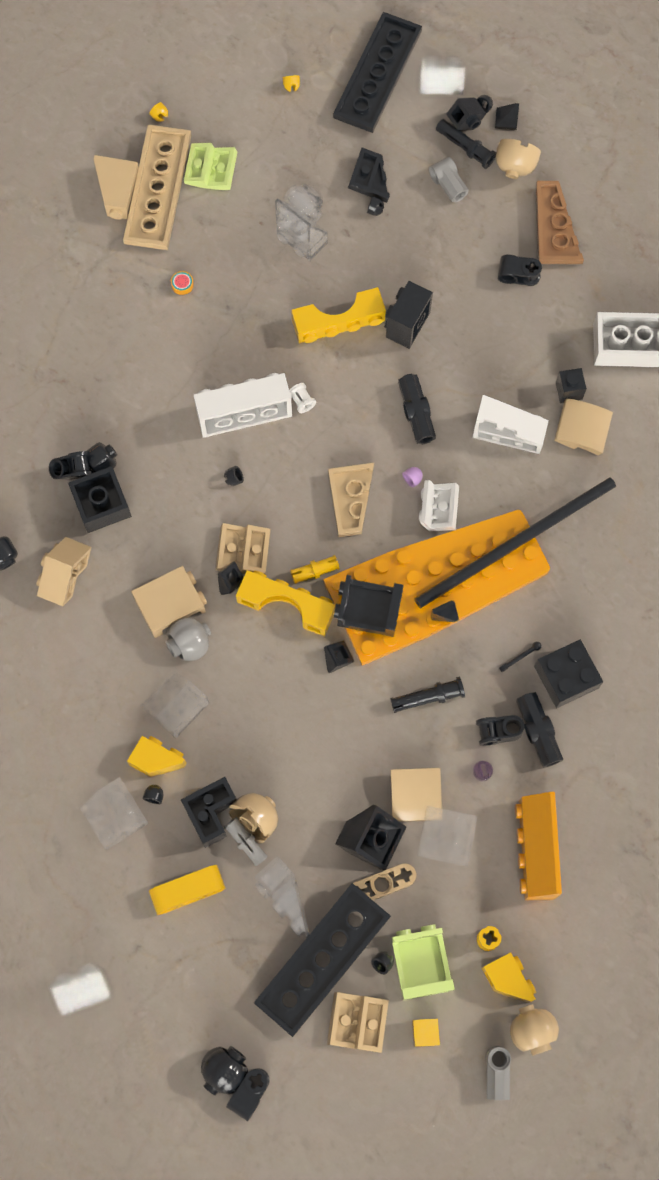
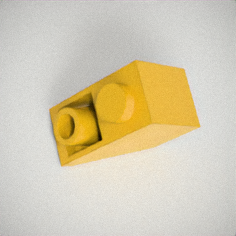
(154, 759)
(507, 979)

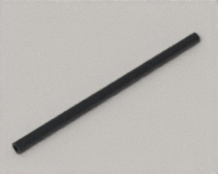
(514, 543)

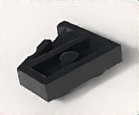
(369, 175)

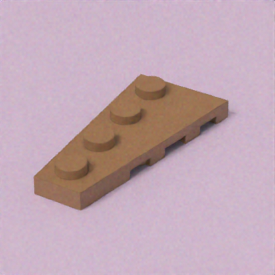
(554, 227)

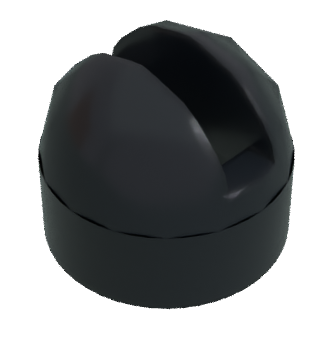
(485, 98)
(375, 207)
(234, 476)
(153, 794)
(382, 962)

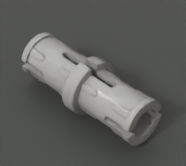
(235, 828)

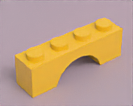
(314, 324)
(259, 591)

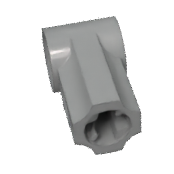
(447, 176)
(498, 1076)

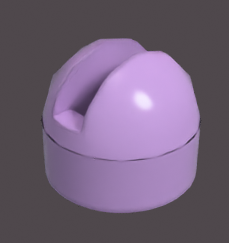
(412, 476)

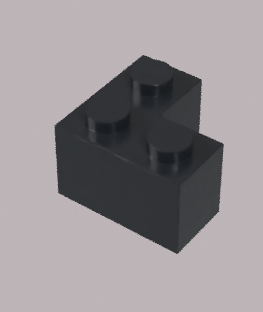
(203, 810)

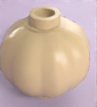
(534, 1030)

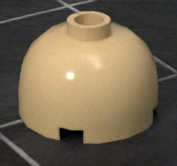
(516, 158)
(256, 815)

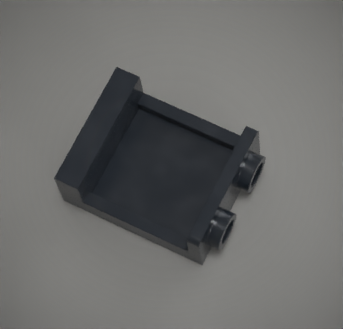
(368, 606)

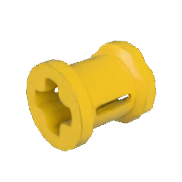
(481, 942)

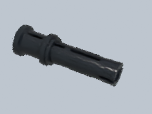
(473, 148)
(439, 693)

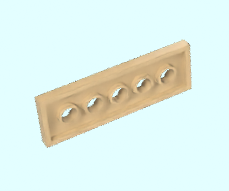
(167, 197)

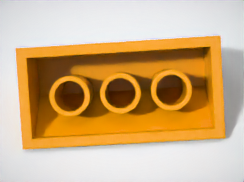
(539, 847)

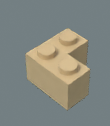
(61, 570)

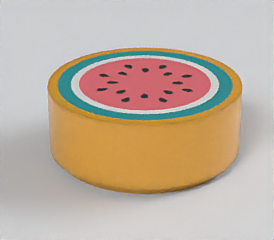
(182, 283)

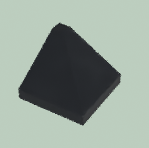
(507, 116)
(229, 578)
(445, 612)
(337, 656)

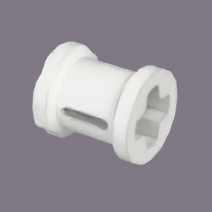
(302, 398)

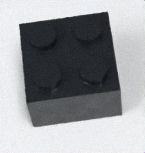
(408, 314)
(99, 499)
(568, 673)

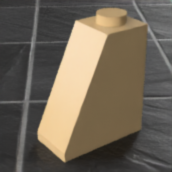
(117, 184)

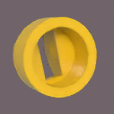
(289, 81)
(158, 112)

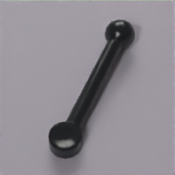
(535, 647)

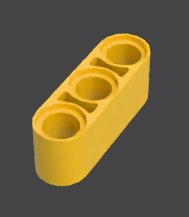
(187, 889)

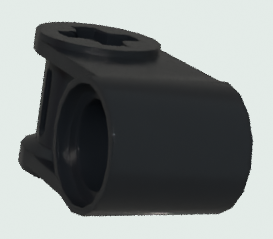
(516, 270)
(70, 466)
(498, 730)
(247, 1097)

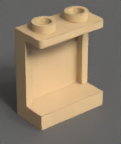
(169, 600)

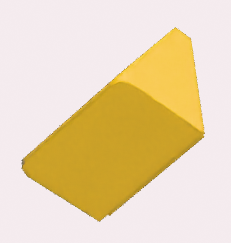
(425, 1032)

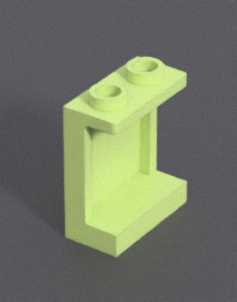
(422, 962)

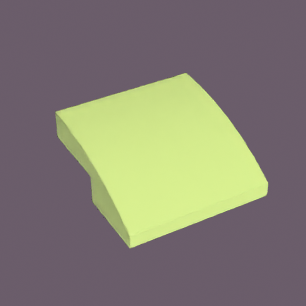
(210, 166)

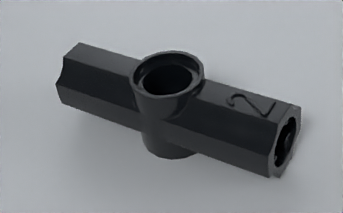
(417, 409)
(539, 729)

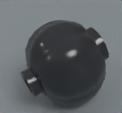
(223, 1070)

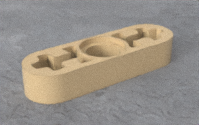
(396, 872)

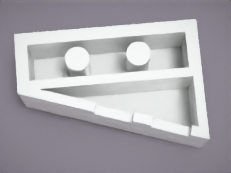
(509, 426)

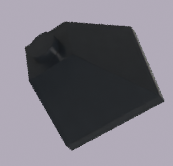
(372, 836)

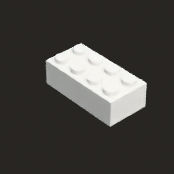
(626, 339)
(243, 404)

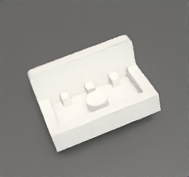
(439, 506)

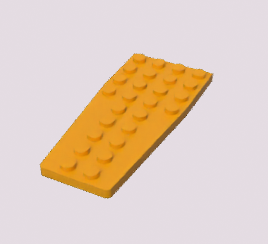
(434, 560)

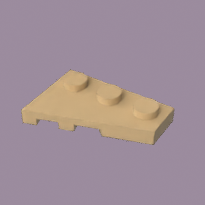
(350, 496)

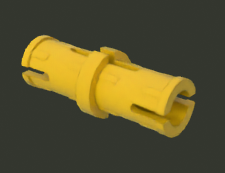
(314, 569)

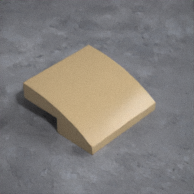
(583, 426)
(243, 545)
(414, 791)
(357, 1022)

